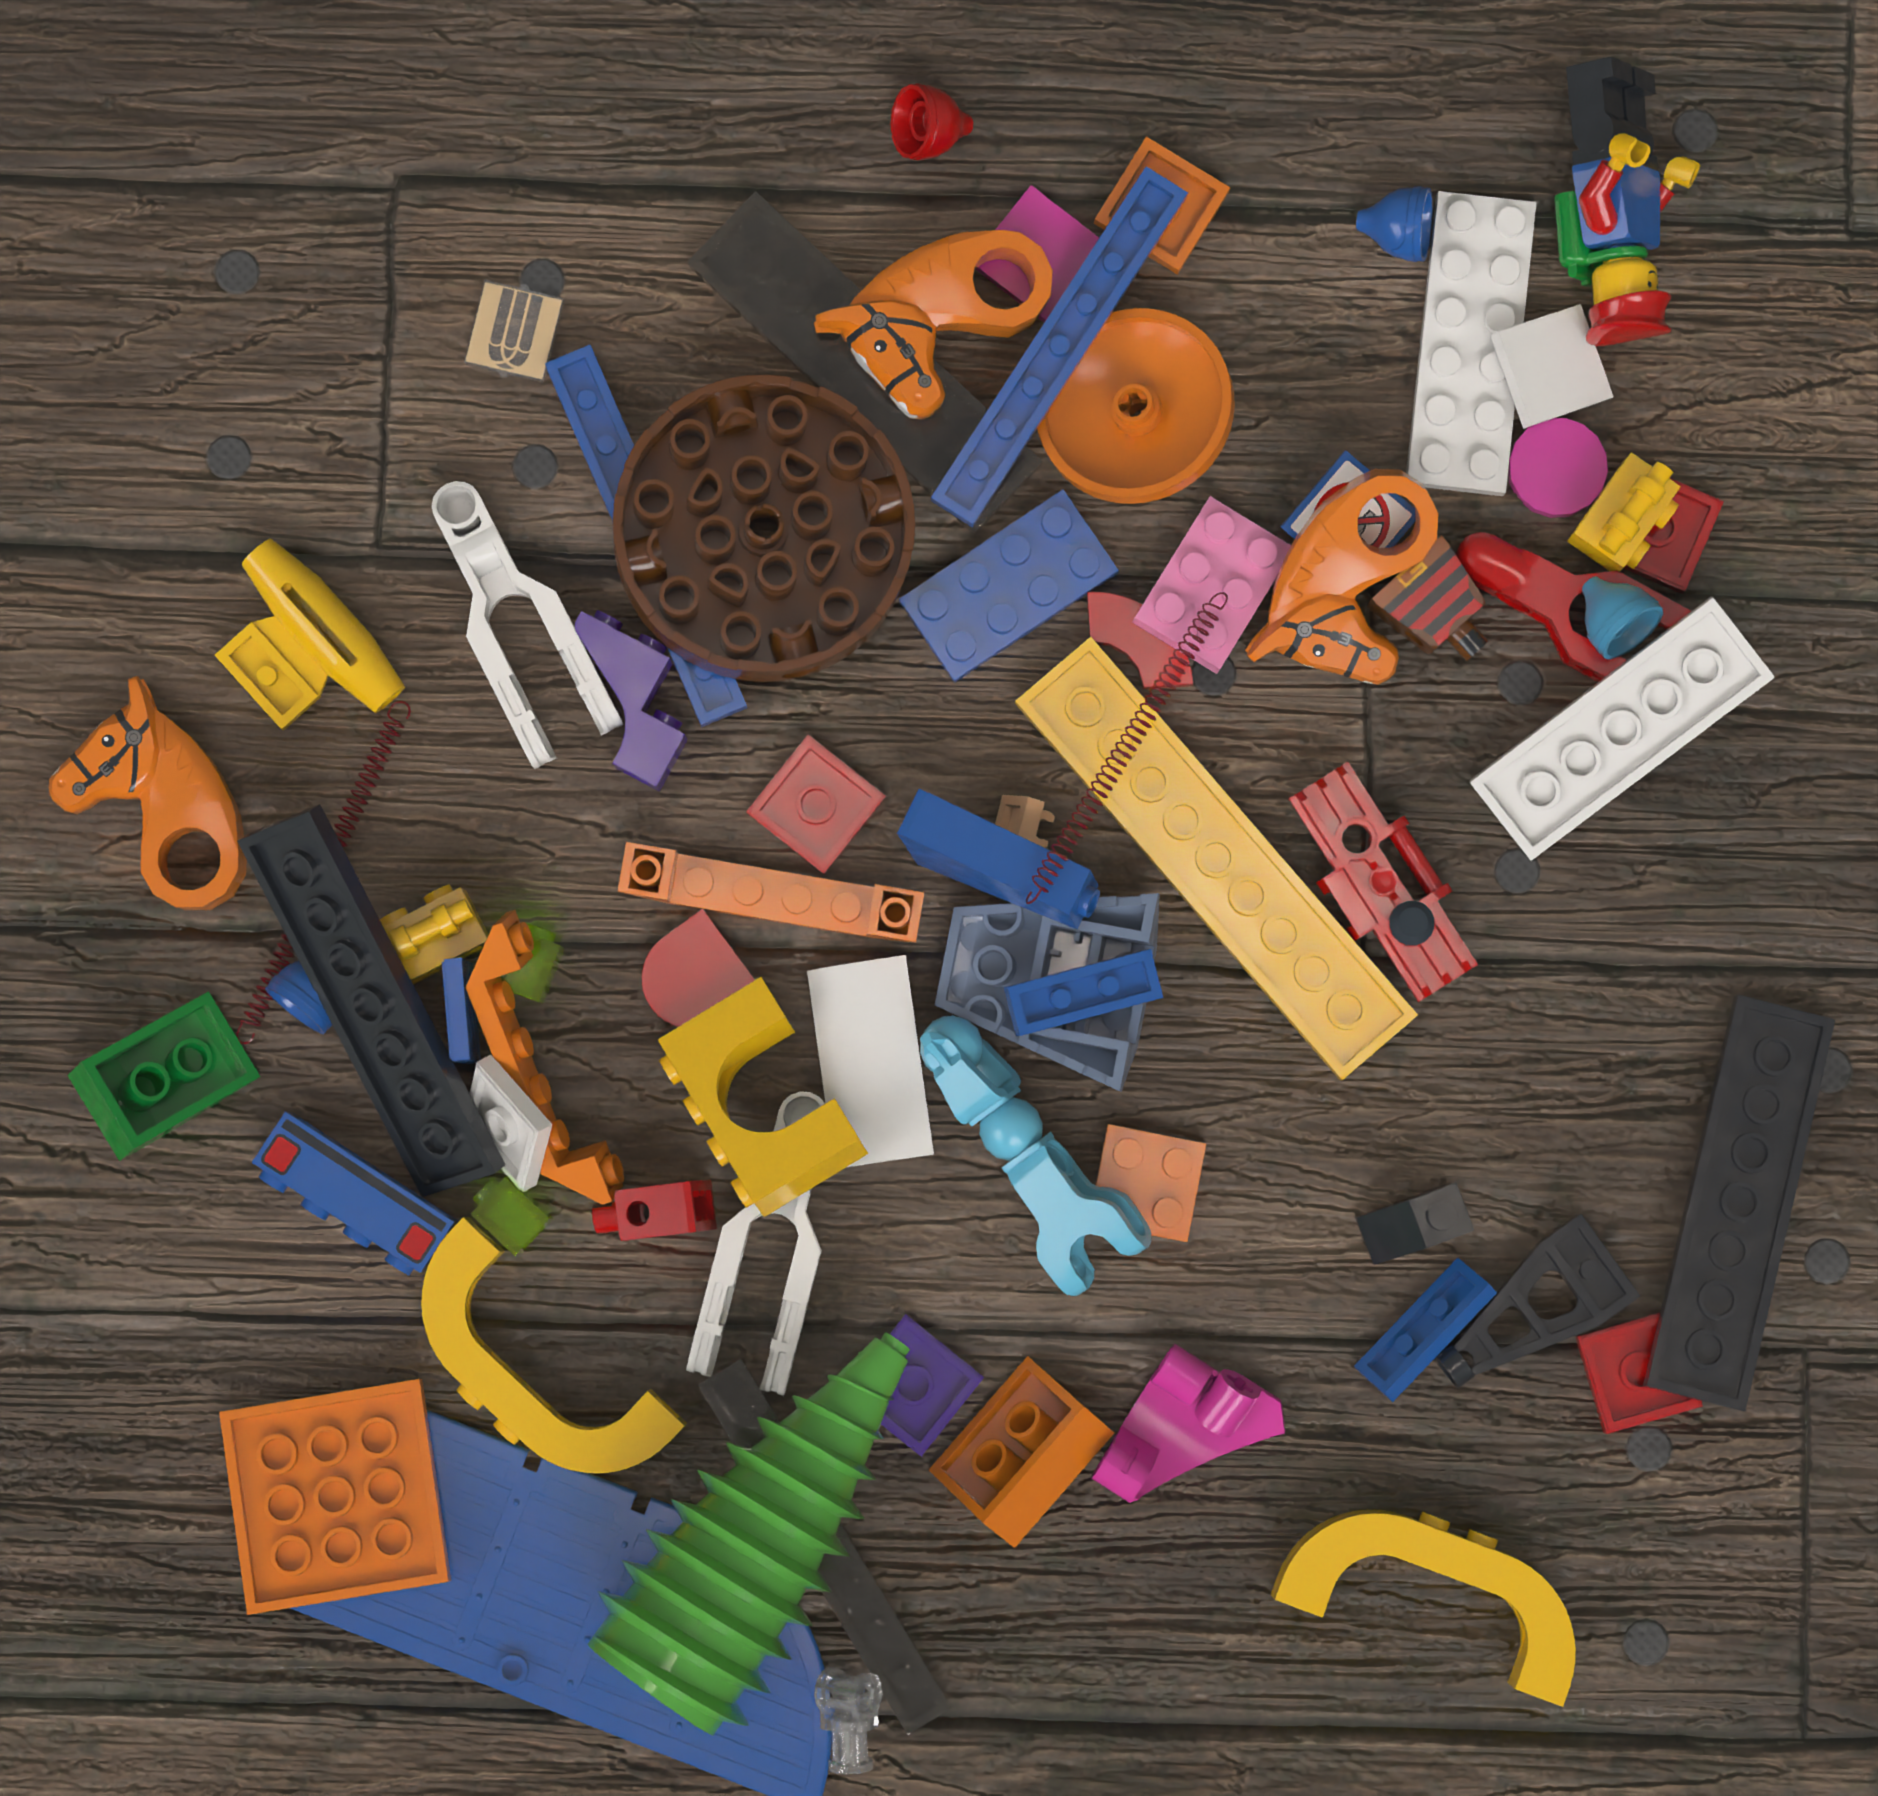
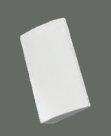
(872, 1055)

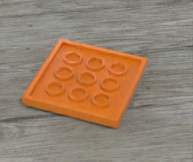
(334, 1496)

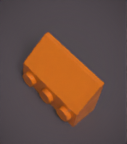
(1021, 1452)

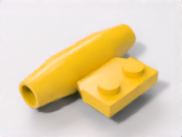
(307, 640)

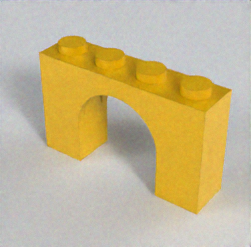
(768, 1164)

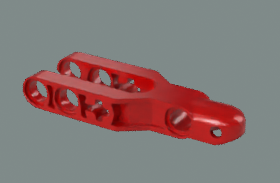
(1545, 595)

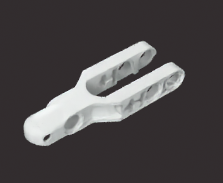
(491, 579)
(727, 1266)

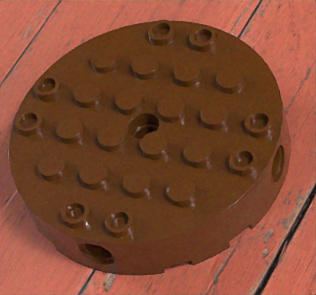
(750, 600)

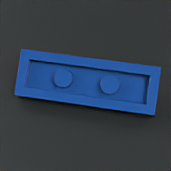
(1083, 992)
(1425, 1329)

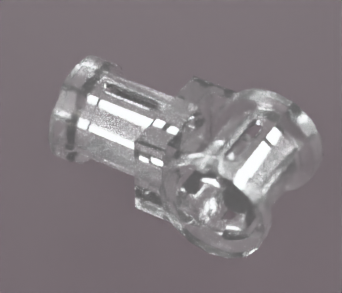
(848, 1716)

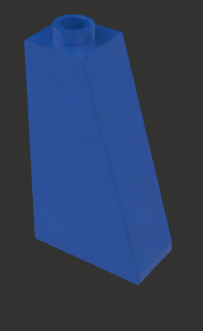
(995, 860)

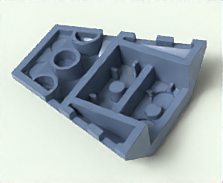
(1012, 945)

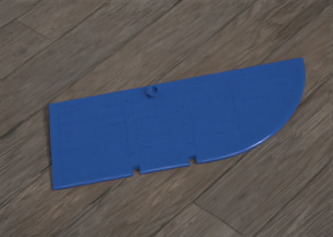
(526, 1603)

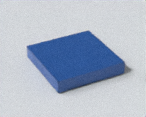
(460, 1014)

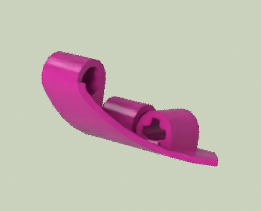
(1184, 1421)

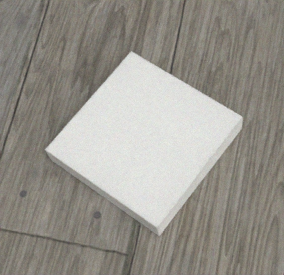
(1551, 366)
(512, 1121)

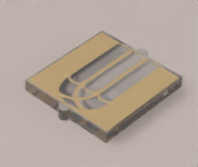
(514, 331)

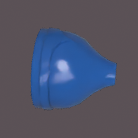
(1400, 223)
(297, 996)

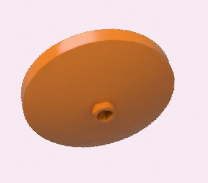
(1185, 401)

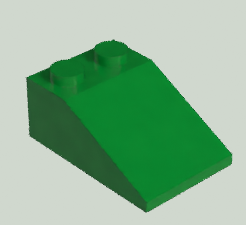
(163, 1075)

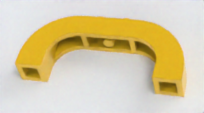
(491, 1382)
(1547, 1636)

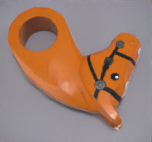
(928, 291)
(1328, 564)
(180, 791)

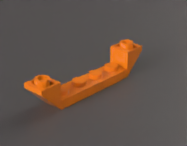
(770, 894)
(507, 949)

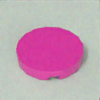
(1557, 467)

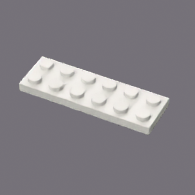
(1460, 390)
(1621, 728)

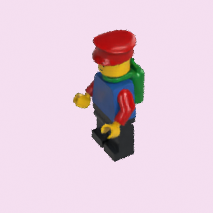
(1616, 201)

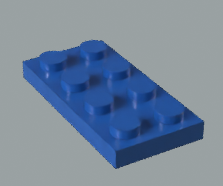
(1008, 586)

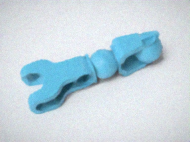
(1045, 1176)

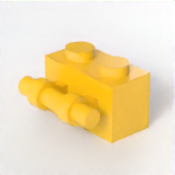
(1625, 513)
(435, 932)

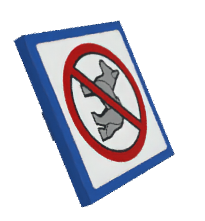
(1380, 520)

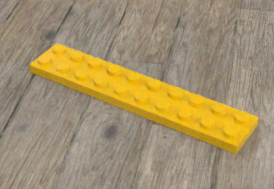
(1217, 861)

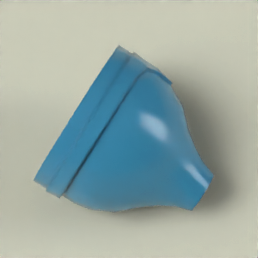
(1618, 616)

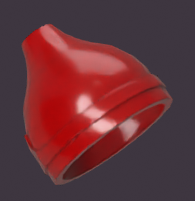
(926, 122)

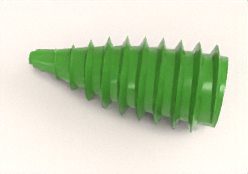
(750, 1549)

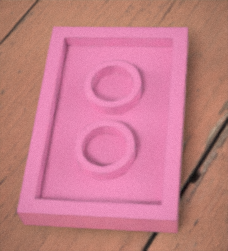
(1215, 556)

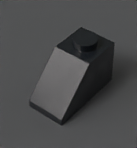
(1414, 1223)

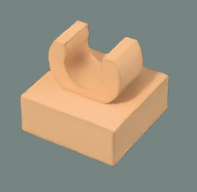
(1022, 817)

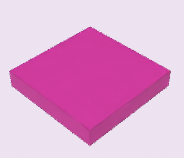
(1059, 235)

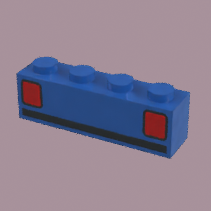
(354, 1192)

